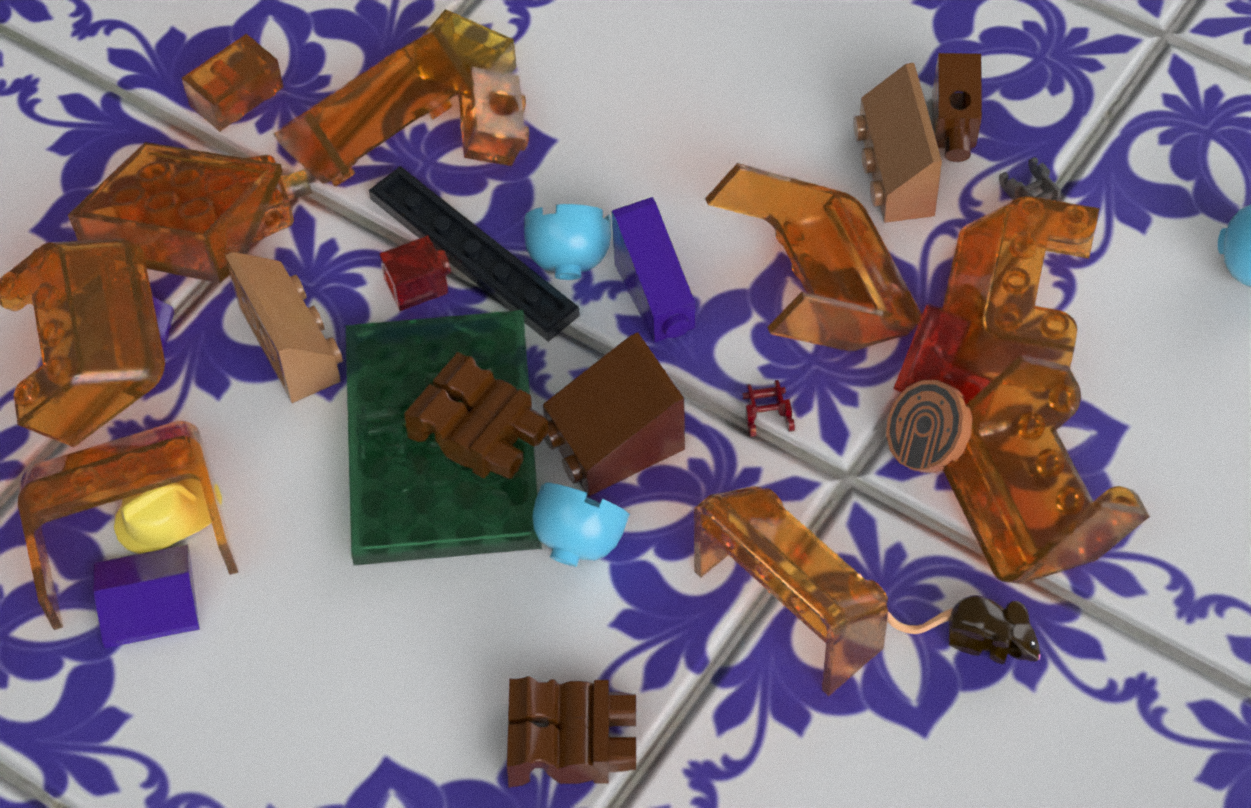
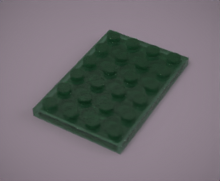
(422, 500)

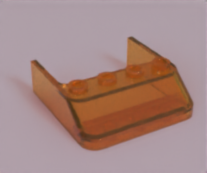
(837, 254)
(107, 475)

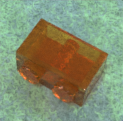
(233, 82)

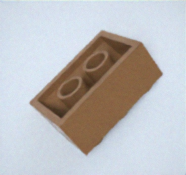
(899, 147)
(284, 325)

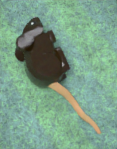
(984, 625)

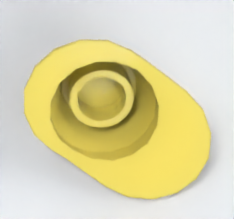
(162, 516)

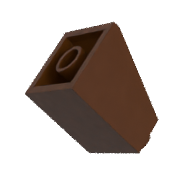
(616, 417)

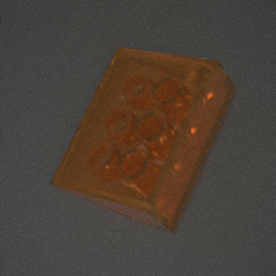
(180, 208)

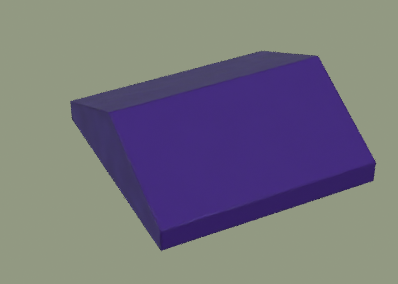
(145, 596)

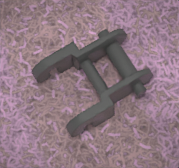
(1041, 173)

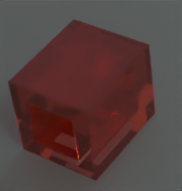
(415, 272)

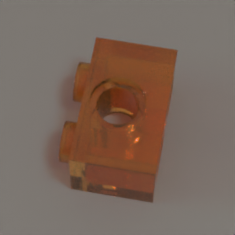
(493, 117)

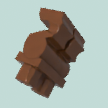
(483, 426)
(576, 734)

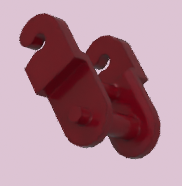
(783, 406)

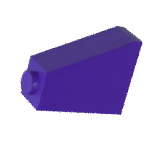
(652, 270)

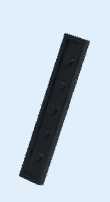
(475, 253)

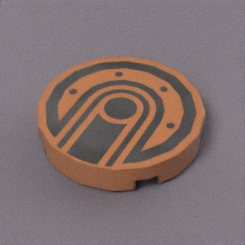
(928, 426)

